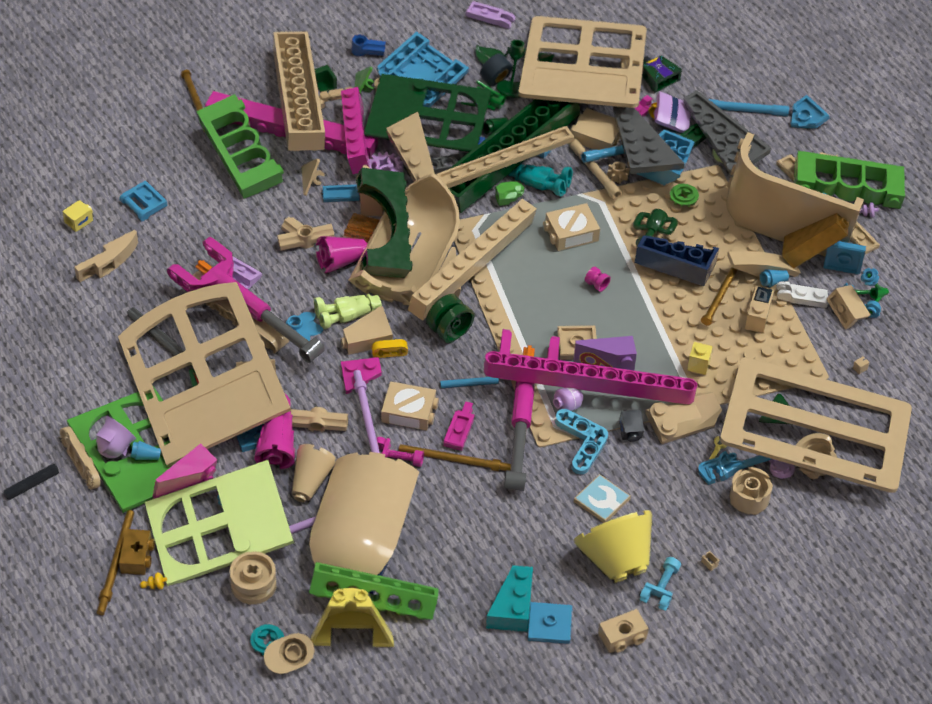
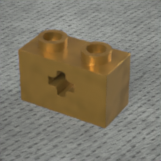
(135, 552)

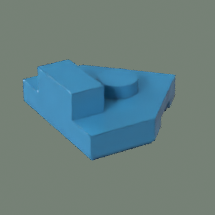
(808, 114)

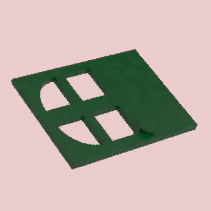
(403, 96)

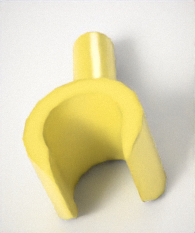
(717, 448)

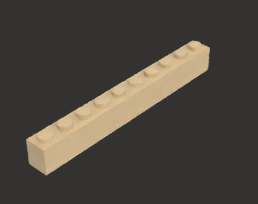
(472, 258)

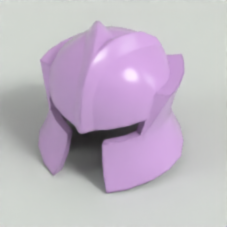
(113, 439)

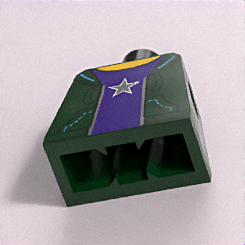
(660, 72)

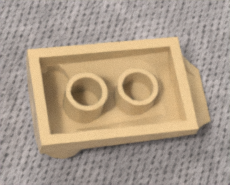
(679, 420)

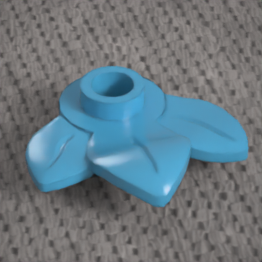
(305, 324)

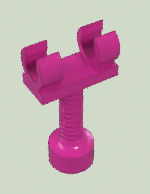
(385, 444)

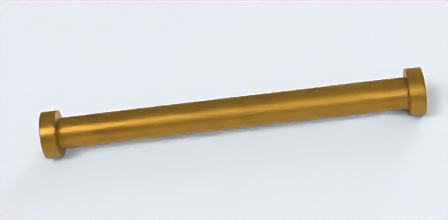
(186, 75)
(707, 319)

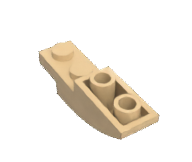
(113, 256)

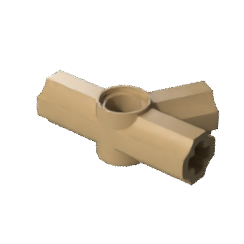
(301, 235)

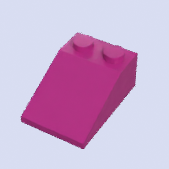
(190, 470)

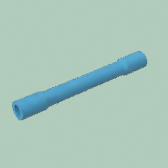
(779, 110)
(594, 155)

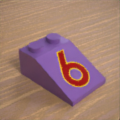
(607, 352)

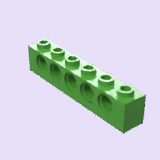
(384, 586)

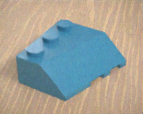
(682, 147)

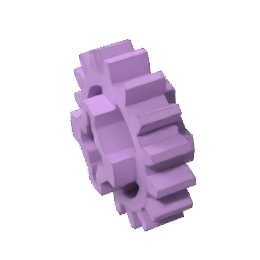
(386, 162)

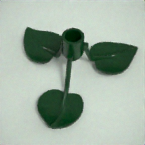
(515, 51)

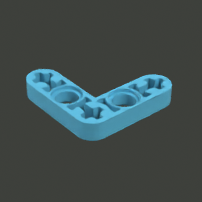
(588, 435)

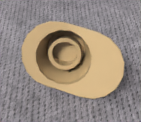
(289, 653)

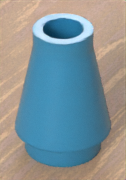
(773, 277)
(144, 451)

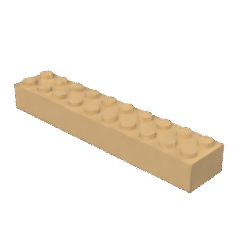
(298, 91)

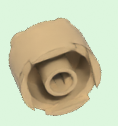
(751, 490)

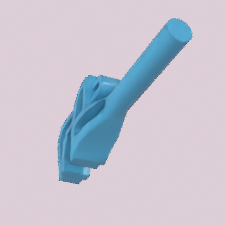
(726, 466)

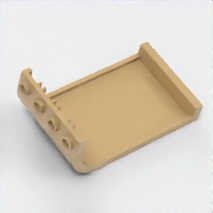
(779, 206)

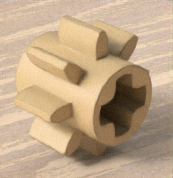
(618, 172)

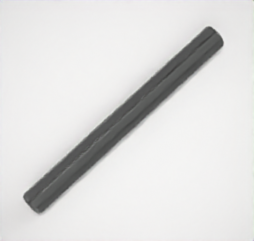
(159, 336)

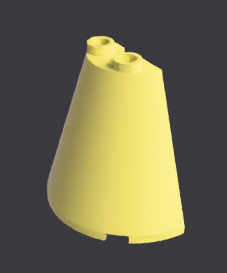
(351, 610)

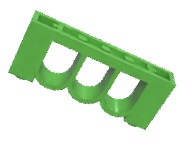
(892, 178)
(255, 179)

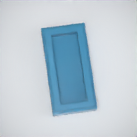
(340, 193)

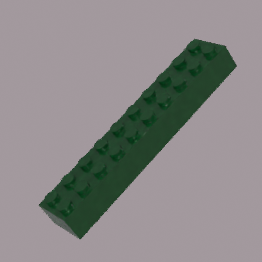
(532, 121)

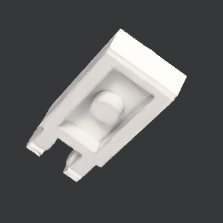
(802, 294)

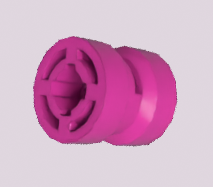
(596, 278)

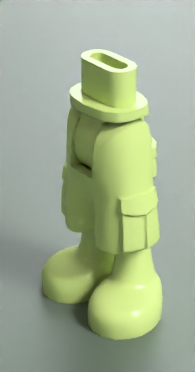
(346, 308)

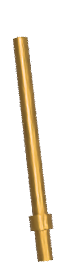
(494, 464)
(106, 593)

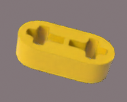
(389, 348)

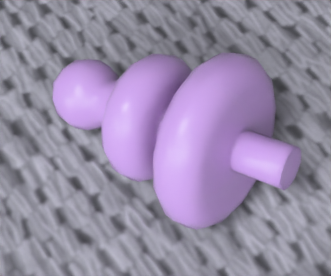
(871, 210)

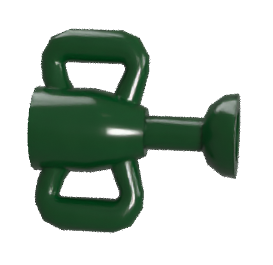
(655, 223)

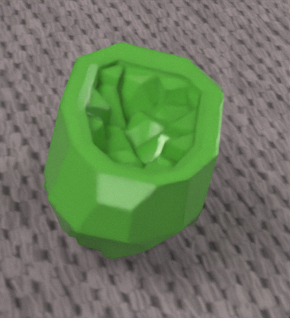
(508, 192)

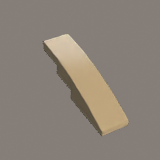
(757, 262)

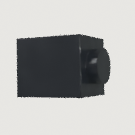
(631, 425)

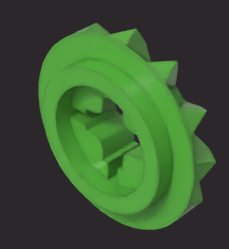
(688, 191)

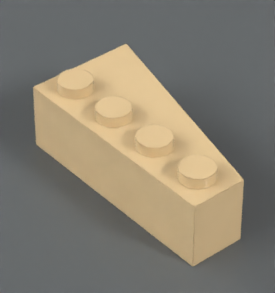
(411, 146)

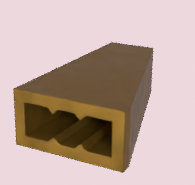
(813, 239)

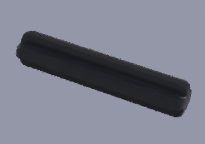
(31, 481)

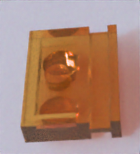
(361, 227)

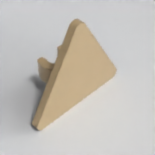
(309, 174)

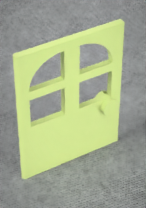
(250, 511)

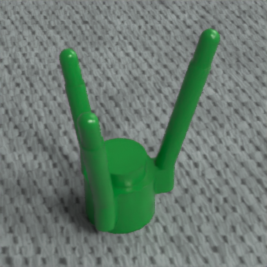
(496, 100)

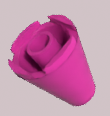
(338, 252)

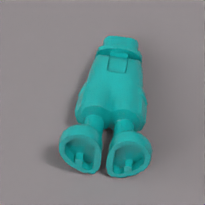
(544, 178)

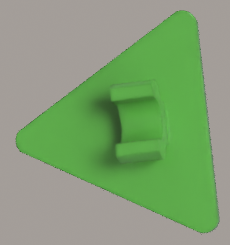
(362, 80)

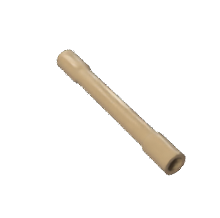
(609, 185)

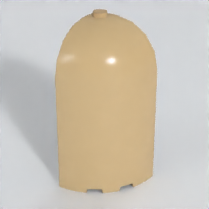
(436, 216)
(362, 512)

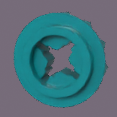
(261, 633)

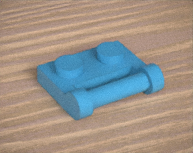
(146, 196)

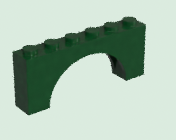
(389, 191)

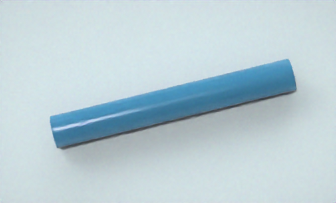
(468, 382)

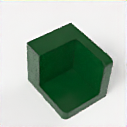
(325, 78)

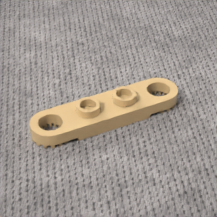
(80, 458)

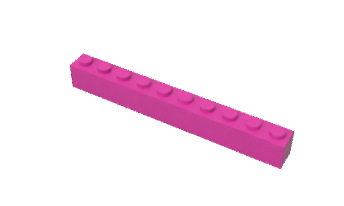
(270, 120)

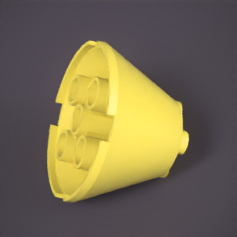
(619, 545)

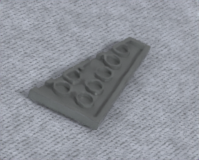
(722, 130)
(642, 144)

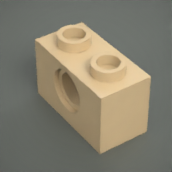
(630, 623)

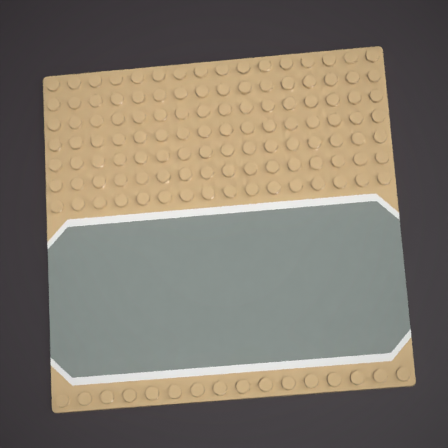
(538, 288)

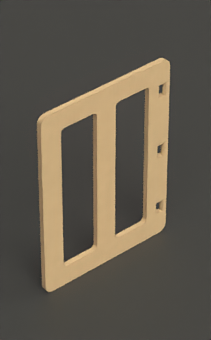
(891, 443)

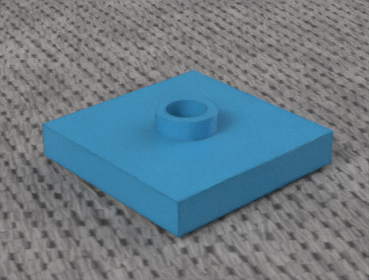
(845, 257)
(550, 623)

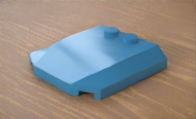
(421, 61)

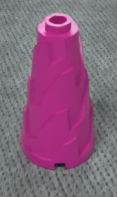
(277, 441)

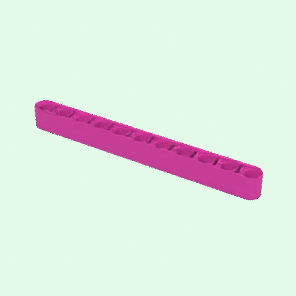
(590, 377)

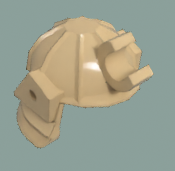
(820, 443)

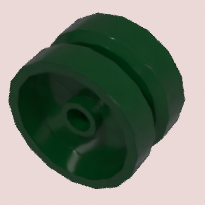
(450, 318)

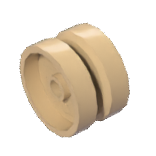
(253, 577)

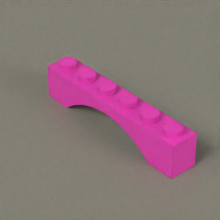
(354, 131)

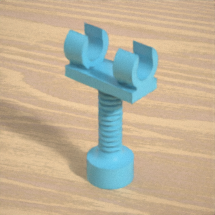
(671, 566)

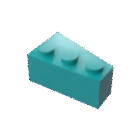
(512, 604)

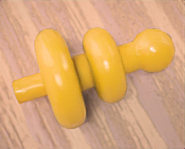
(153, 582)

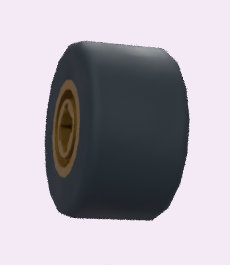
(496, 69)

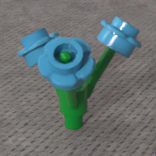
(870, 277)

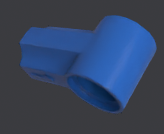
(363, 46)

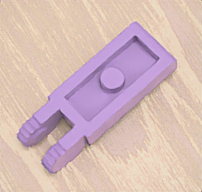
(490, 14)

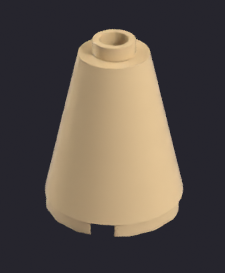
(310, 471)

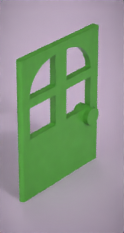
(129, 479)

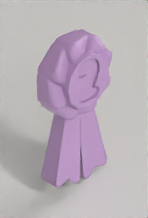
(781, 469)

